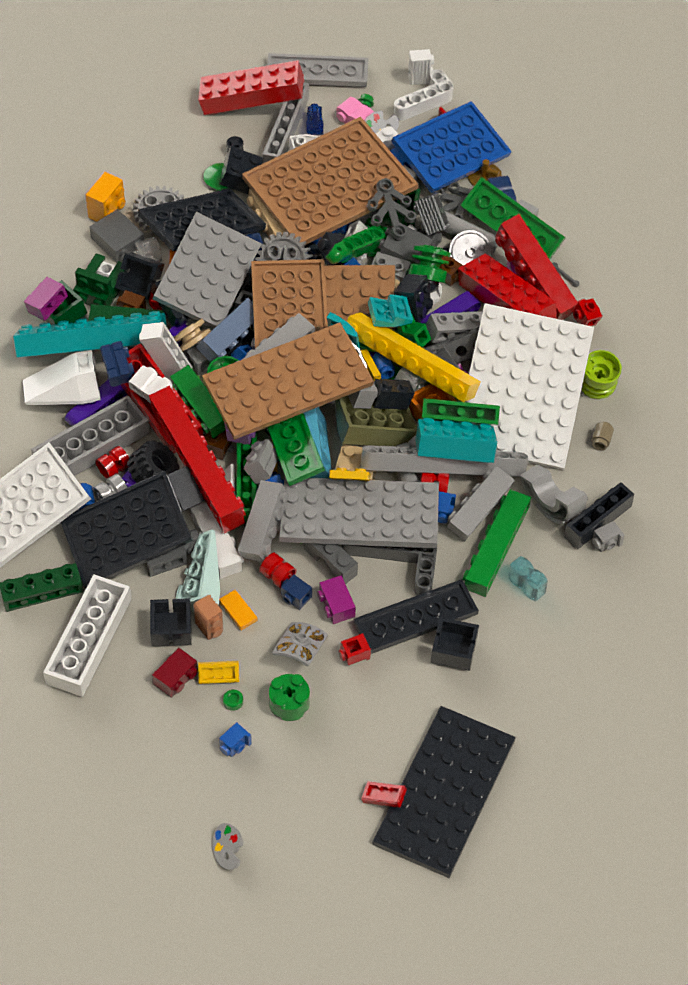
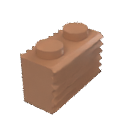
(208, 617)

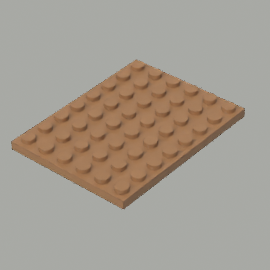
(327, 180)

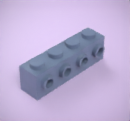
(228, 332)

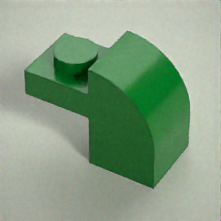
(414, 332)

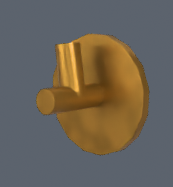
(486, 172)

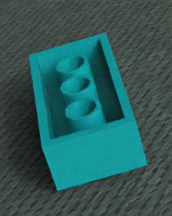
(456, 440)

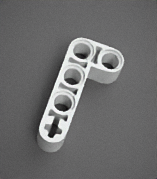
(436, 94)

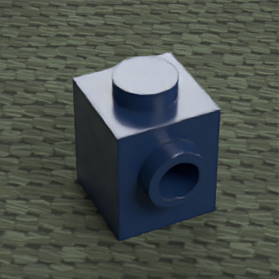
(296, 592)

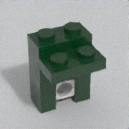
(98, 281)

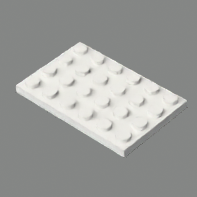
(35, 500)

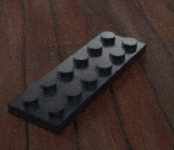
(415, 616)

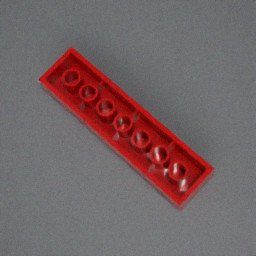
(193, 452)

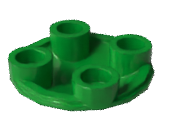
(212, 176)

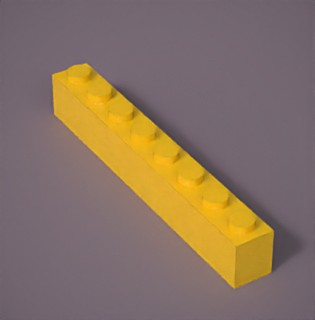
(415, 358)

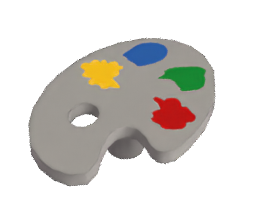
(376, 121)
(227, 840)

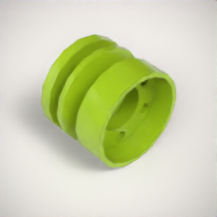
(601, 374)

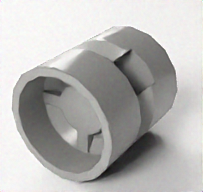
(113, 485)

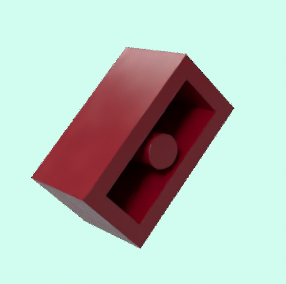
(175, 672)

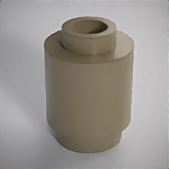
(602, 436)

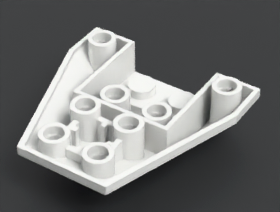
(64, 382)

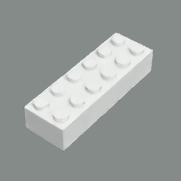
(87, 635)

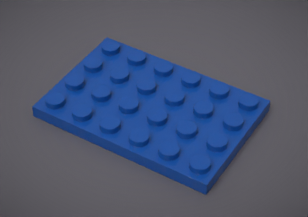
(451, 146)

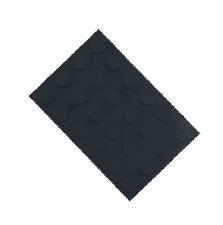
(173, 218)
(126, 529)

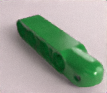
(356, 245)

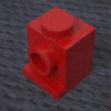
(355, 649)

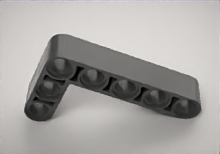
(416, 555)

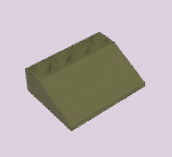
(373, 425)

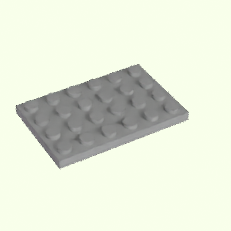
(207, 271)

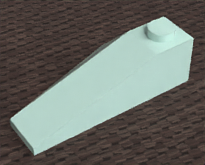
(203, 573)

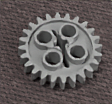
(153, 198)
(279, 241)

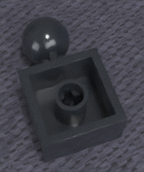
(417, 290)

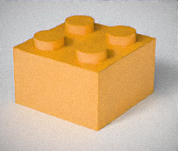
(105, 197)

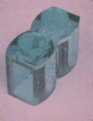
(529, 579)

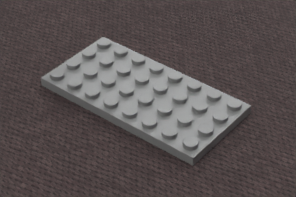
(361, 513)

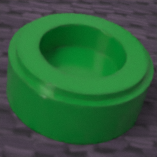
(233, 700)

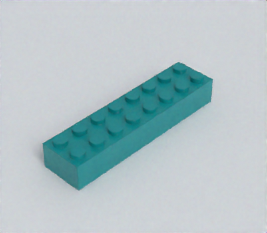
(82, 334)

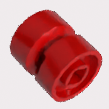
(113, 462)
(442, 478)
(276, 569)

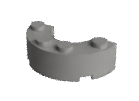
(551, 501)

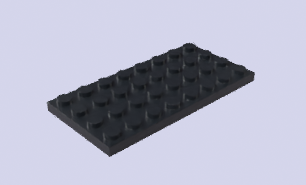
(445, 791)

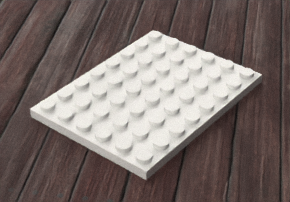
(535, 375)

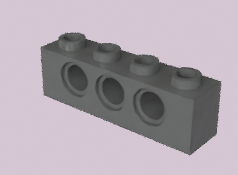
(464, 339)

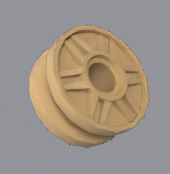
(191, 335)

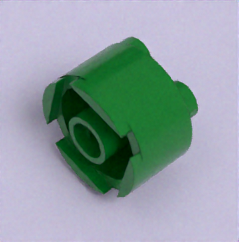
(289, 697)

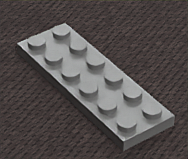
(327, 69)

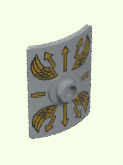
(301, 642)

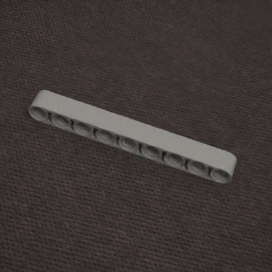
(406, 460)

